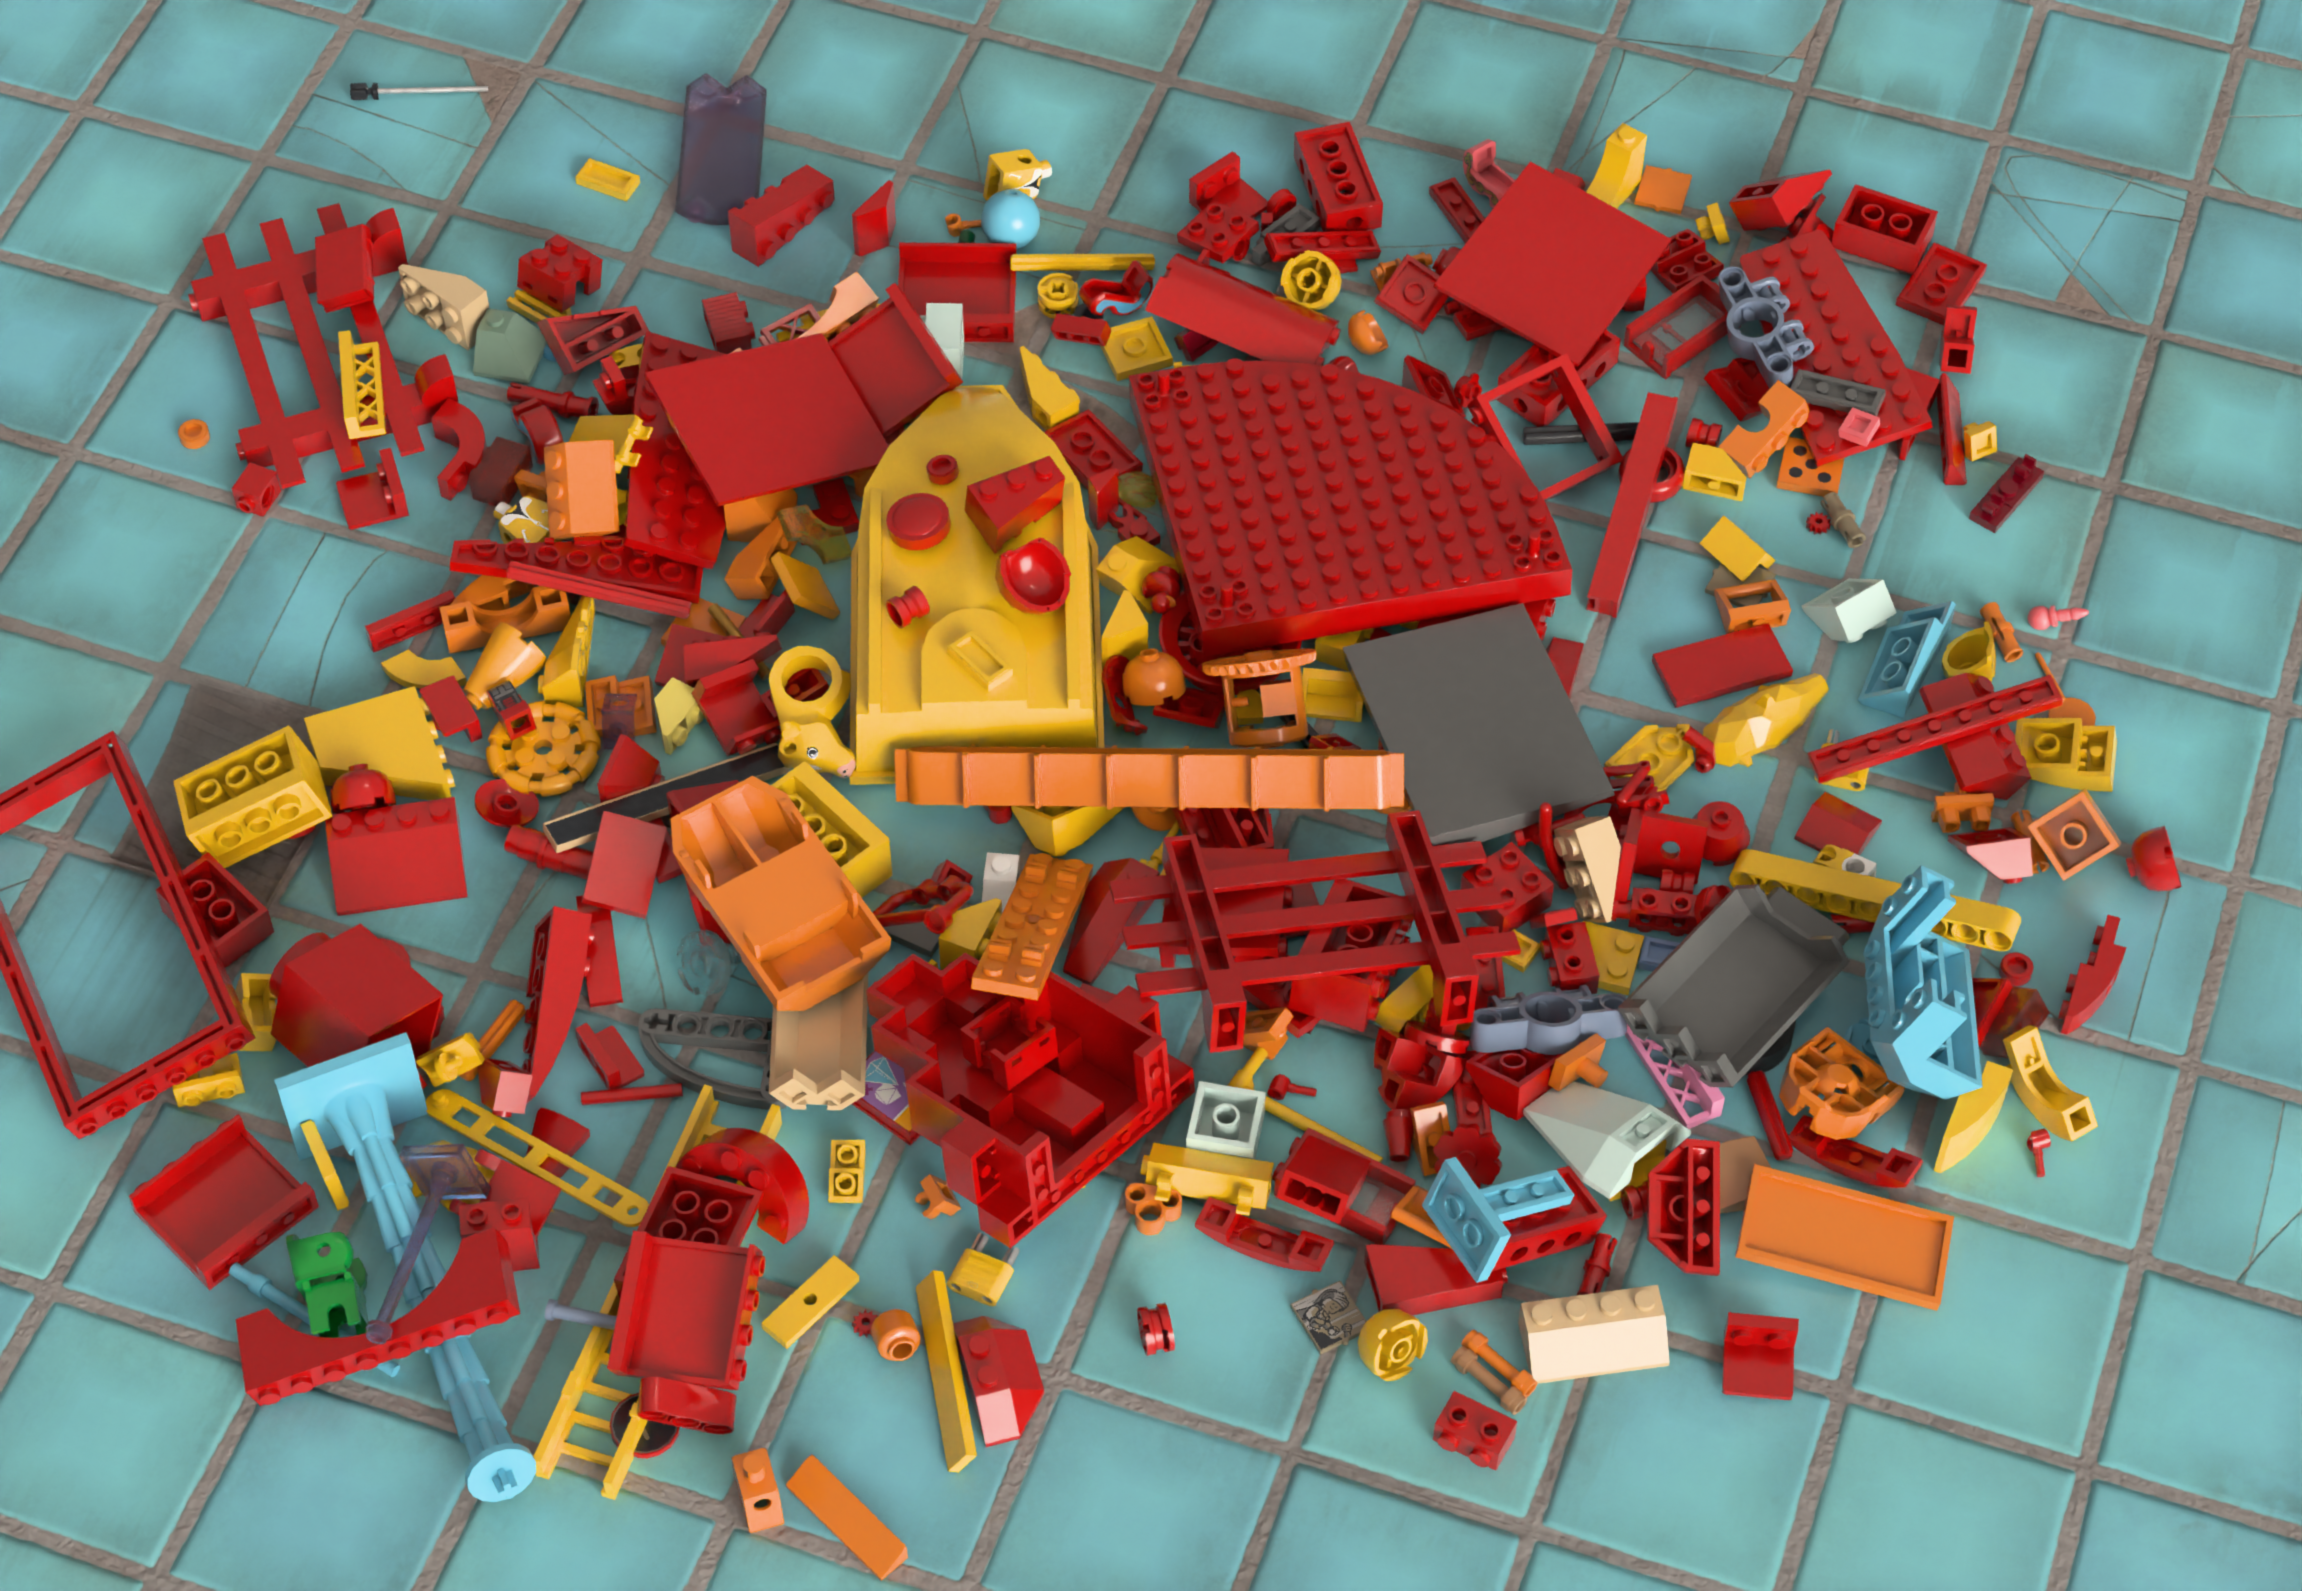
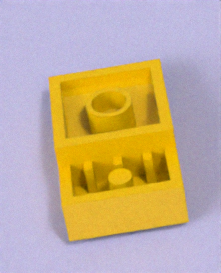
(2068, 753)
(1973, 1116)

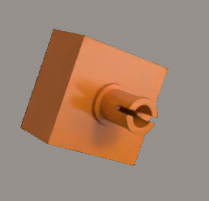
(2074, 834)

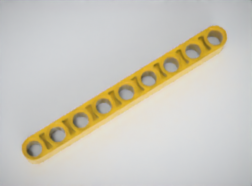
(1863, 897)

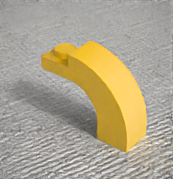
(2041, 1091)

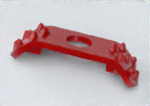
(1112, 682)

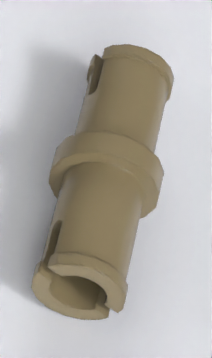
(1843, 520)

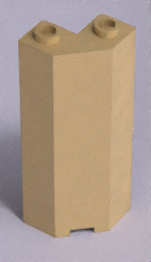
(821, 1051)

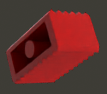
(727, 323)

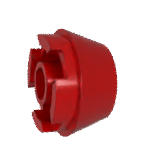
(1725, 833)

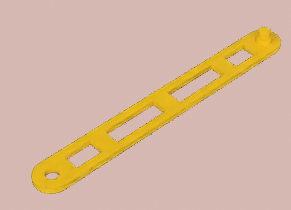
(445, 1104)

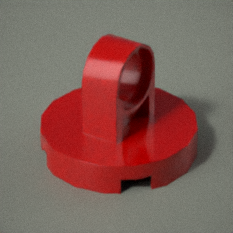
(1432, 1033)

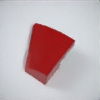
(559, 1133)

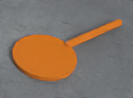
(2071, 706)

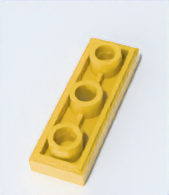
(822, 1289)

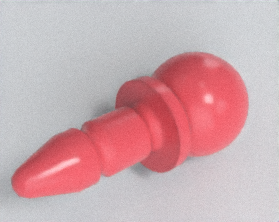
(2042, 617)

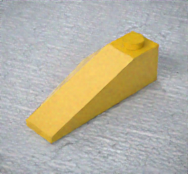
(569, 660)
(1062, 827)

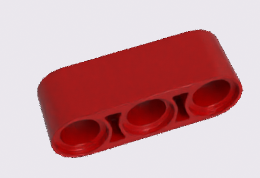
(686, 1405)

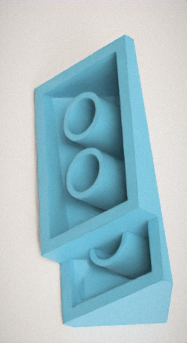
(1906, 658)

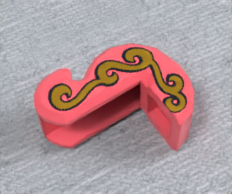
(1484, 174)

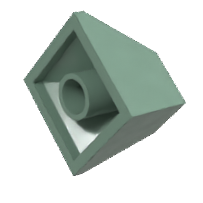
(507, 347)

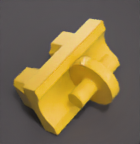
(451, 1059)

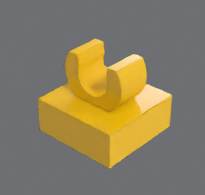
(1713, 225)
(1979, 440)

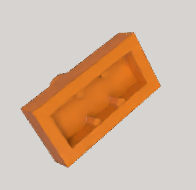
(1580, 1062)

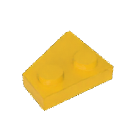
(1615, 956)

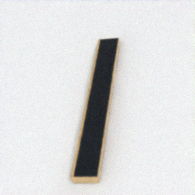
(652, 802)

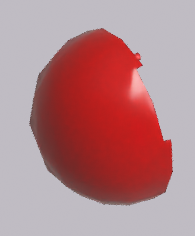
(1033, 577)

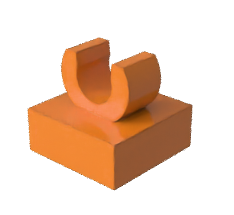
(939, 1195)

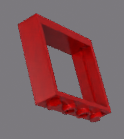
(1580, 407)

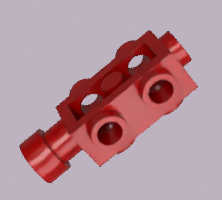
(1660, 908)

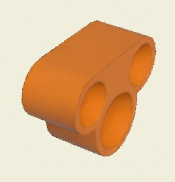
(1148, 1205)

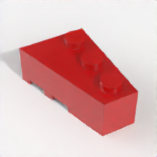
(590, 336)
(1013, 500)
(1244, 827)

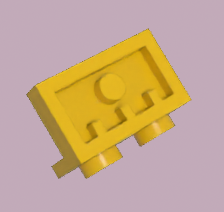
(211, 1083)

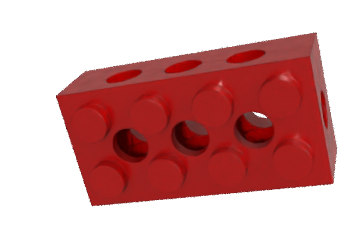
(1333, 148)
(1541, 399)
(1554, 1228)

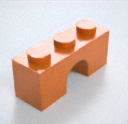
(1752, 449)

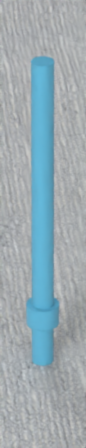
(263, 1287)

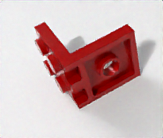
(1643, 850)

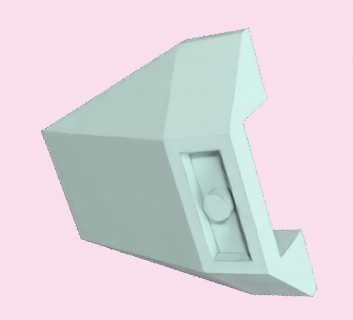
(1601, 1132)

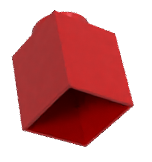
(349, 996)

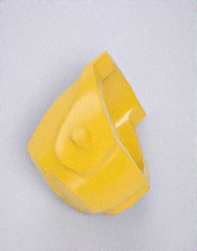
(1971, 654)

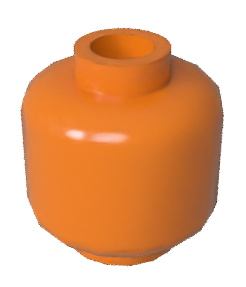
(895, 1335)

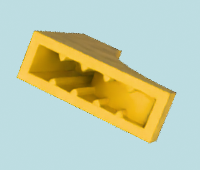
(1620, 166)

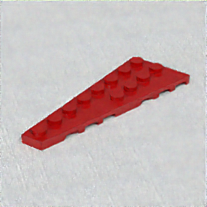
(587, 556)

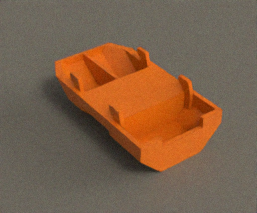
(777, 894)

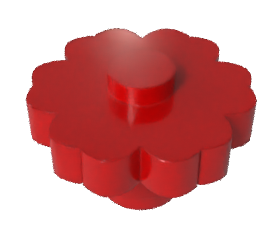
(1474, 1151)

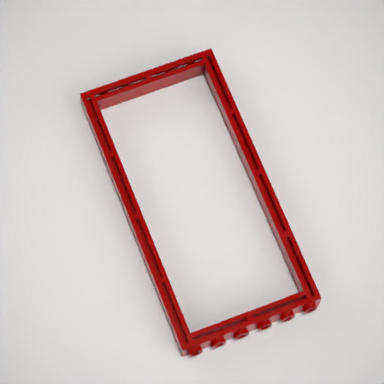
(182, 1060)

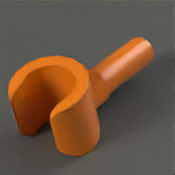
(956, 225)

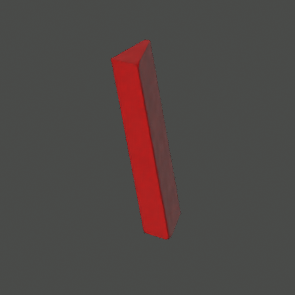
(1950, 433)

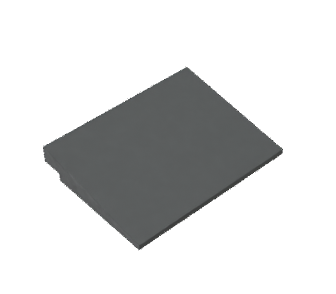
(1477, 724)

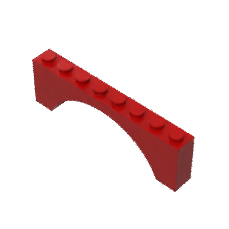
(470, 1296)

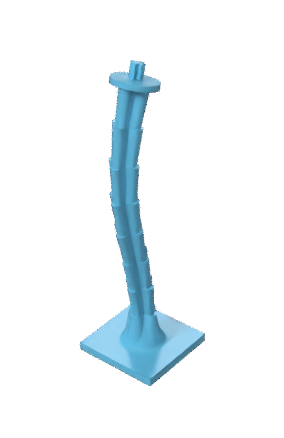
(356, 1106)

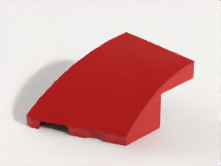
(1739, 387)

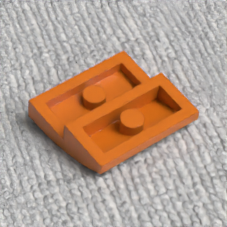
(644, 710)

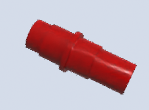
(536, 848)

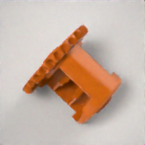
(1277, 696)

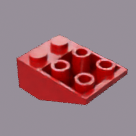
(1776, 200)

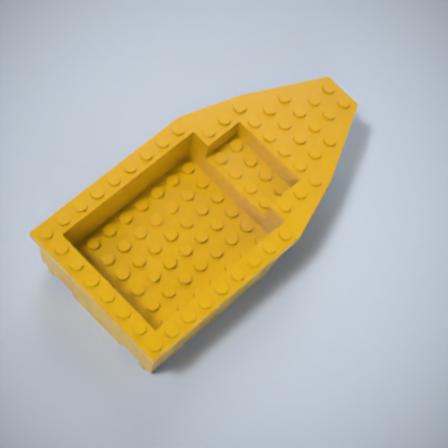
(903, 679)

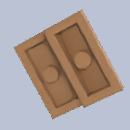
(1736, 1163)

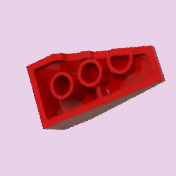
(1101, 921)
(1511, 1078)

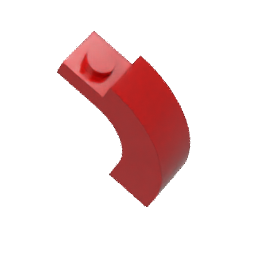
(614, 389)
(464, 431)

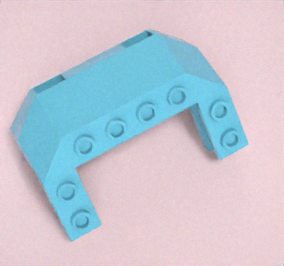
(1922, 992)

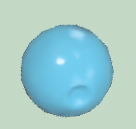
(1010, 218)

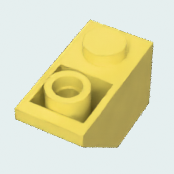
(676, 713)

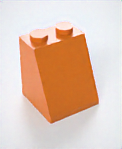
(751, 516)

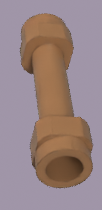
(1511, 1398)

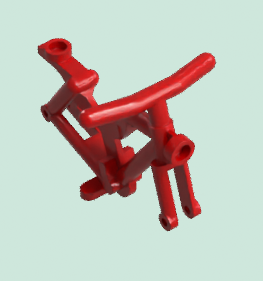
(1629, 797)

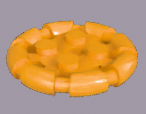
(547, 766)

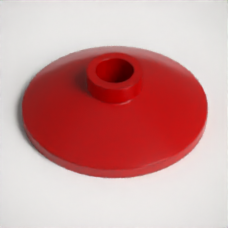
(505, 806)

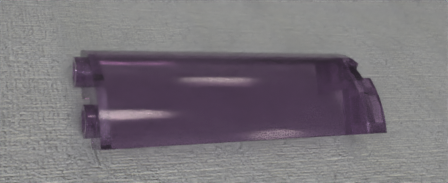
(720, 148)

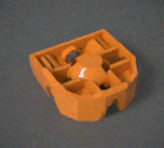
(1820, 1070)

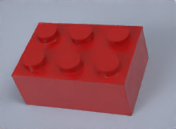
(1884, 229)
(228, 909)

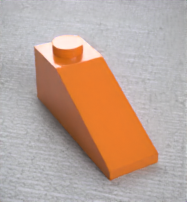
(752, 570)

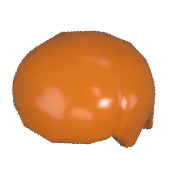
(1366, 334)

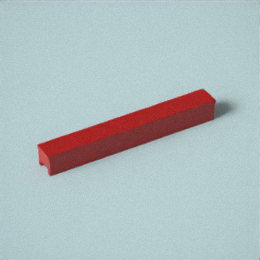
(1632, 504)

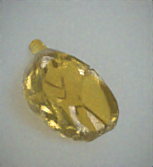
(1137, 489)

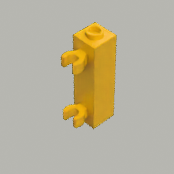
(1208, 1175)

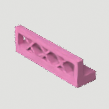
(1707, 1097)

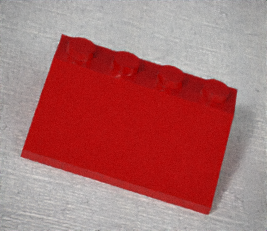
(396, 856)
(697, 1210)

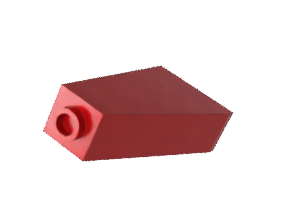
(1425, 1279)

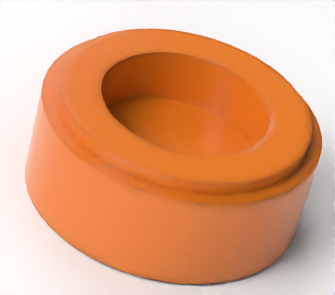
(194, 434)

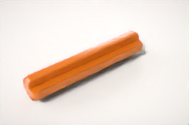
(497, 1033)

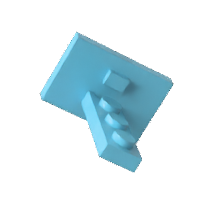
(1474, 1217)

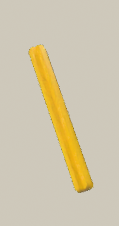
(1078, 262)

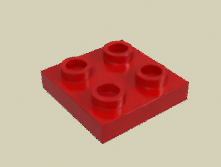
(1220, 231)

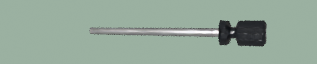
(360, 91)

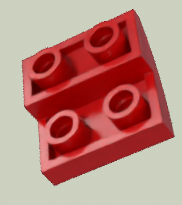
(1685, 261)

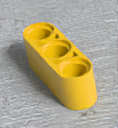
(1408, 1001)

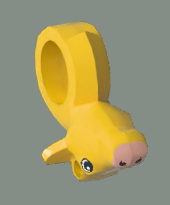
(808, 725)

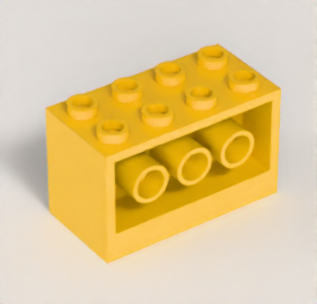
(252, 798)
(845, 832)

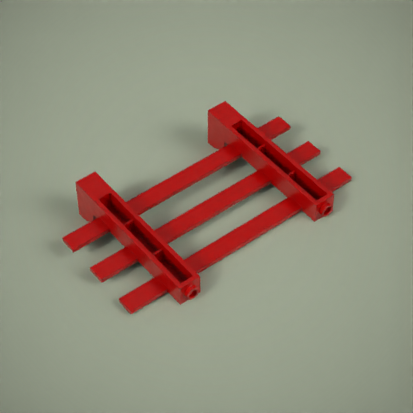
(290, 279)
(1208, 932)

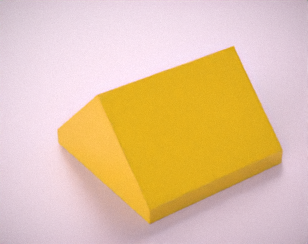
(1125, 631)

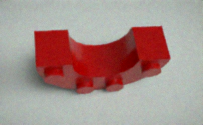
(761, 1166)

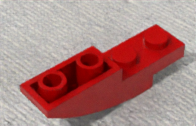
(2093, 979)

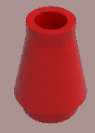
(1399, 1134)

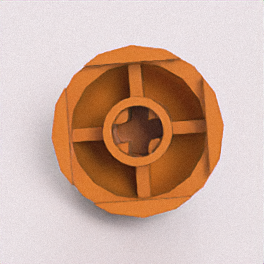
(1152, 677)

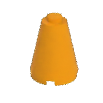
(502, 660)

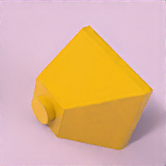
(1128, 566)

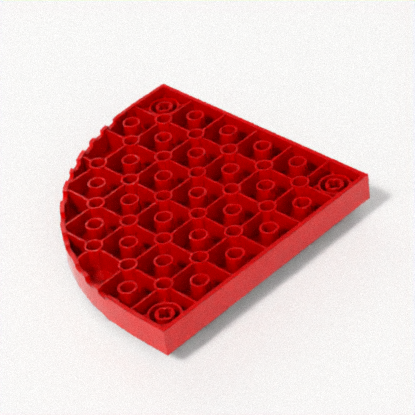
(1334, 503)

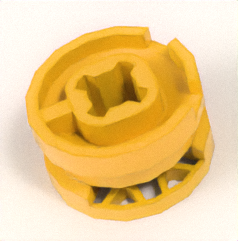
(1057, 293)

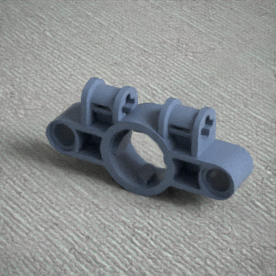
(1755, 301)
(1546, 1021)

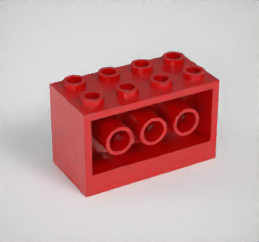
(1352, 997)

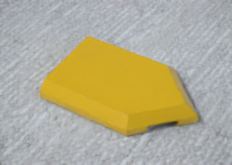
(1662, 748)

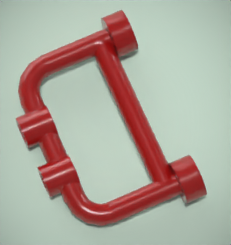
(937, 917)

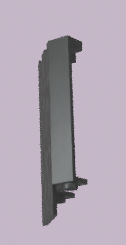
(1737, 982)

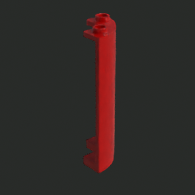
(1241, 314)

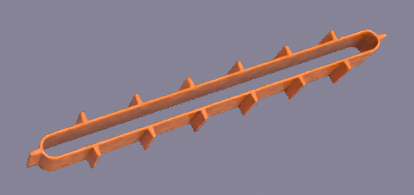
(1150, 777)

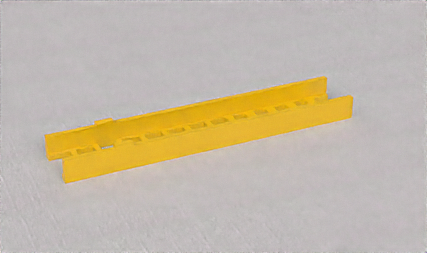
(599, 1340)

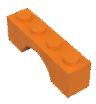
(471, 627)

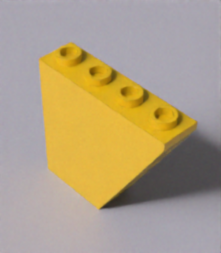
(389, 737)

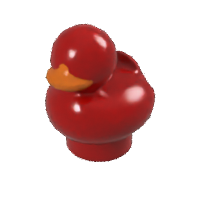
(1162, 588)

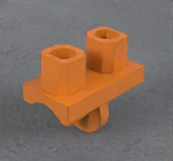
(1962, 806)

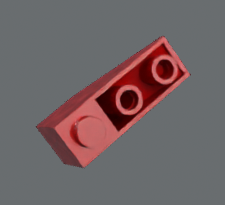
(708, 657)

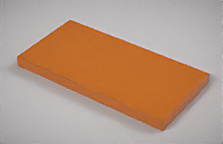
(1845, 1237)

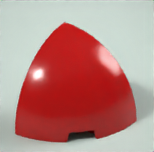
(1413, 1072)

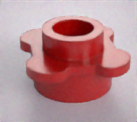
(1467, 389)

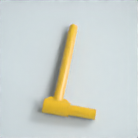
(1244, 1079)

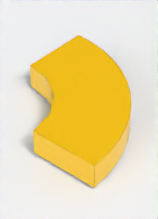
(415, 671)

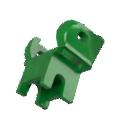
(330, 1283)

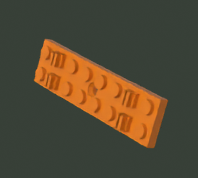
(1032, 926)

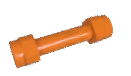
(1479, 1345)

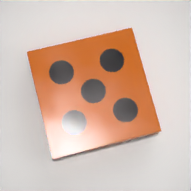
(1801, 473)

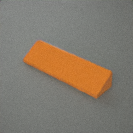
(847, 1518)

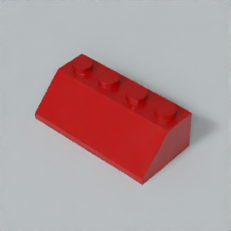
(1983, 760)

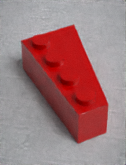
(779, 214)

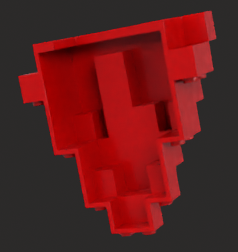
(1054, 1131)

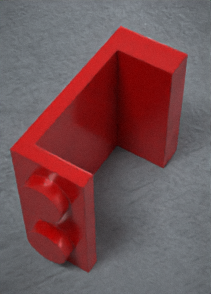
(735, 709)

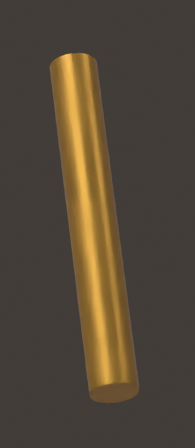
(731, 630)

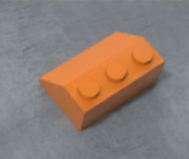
(581, 489)

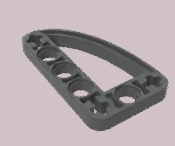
(703, 1037)

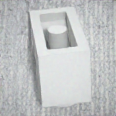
(1000, 876)

